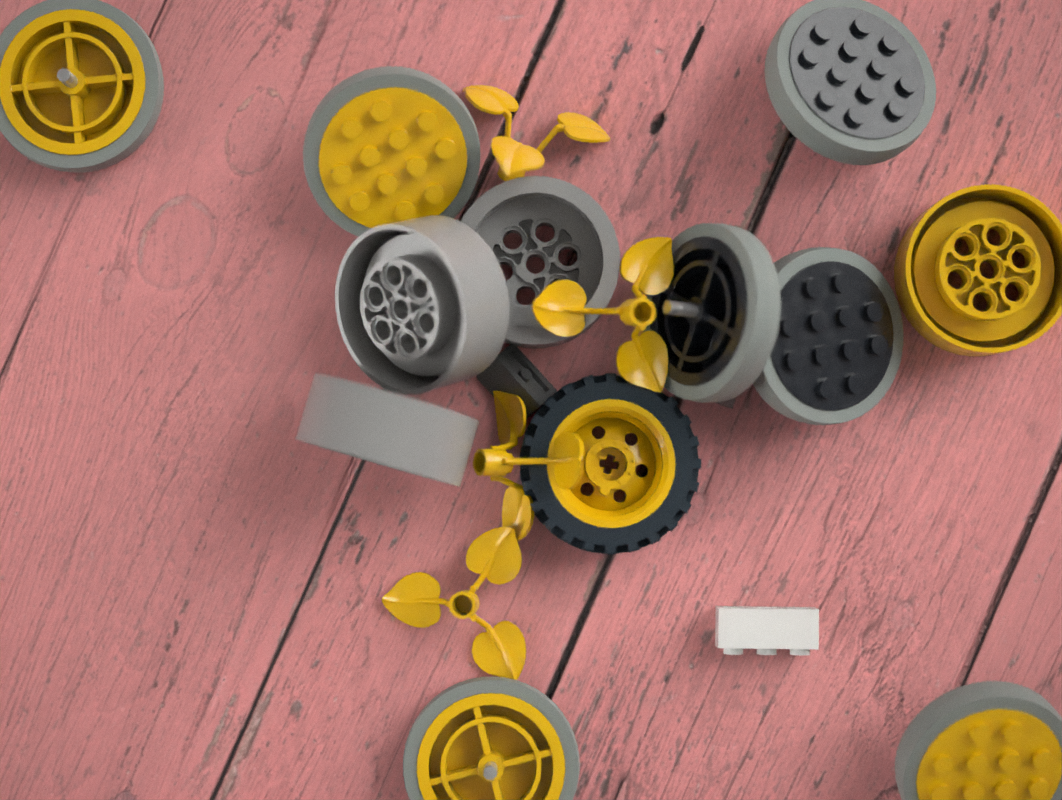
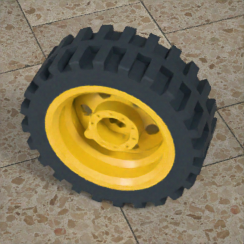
(662, 445)

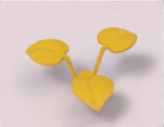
(514, 156)
(651, 270)
(498, 462)
(494, 557)

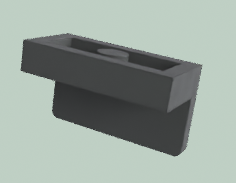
(517, 375)

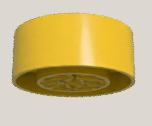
(947, 314)

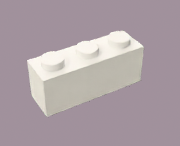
(767, 629)

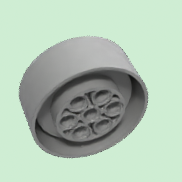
(578, 225)
(421, 304)
(387, 429)

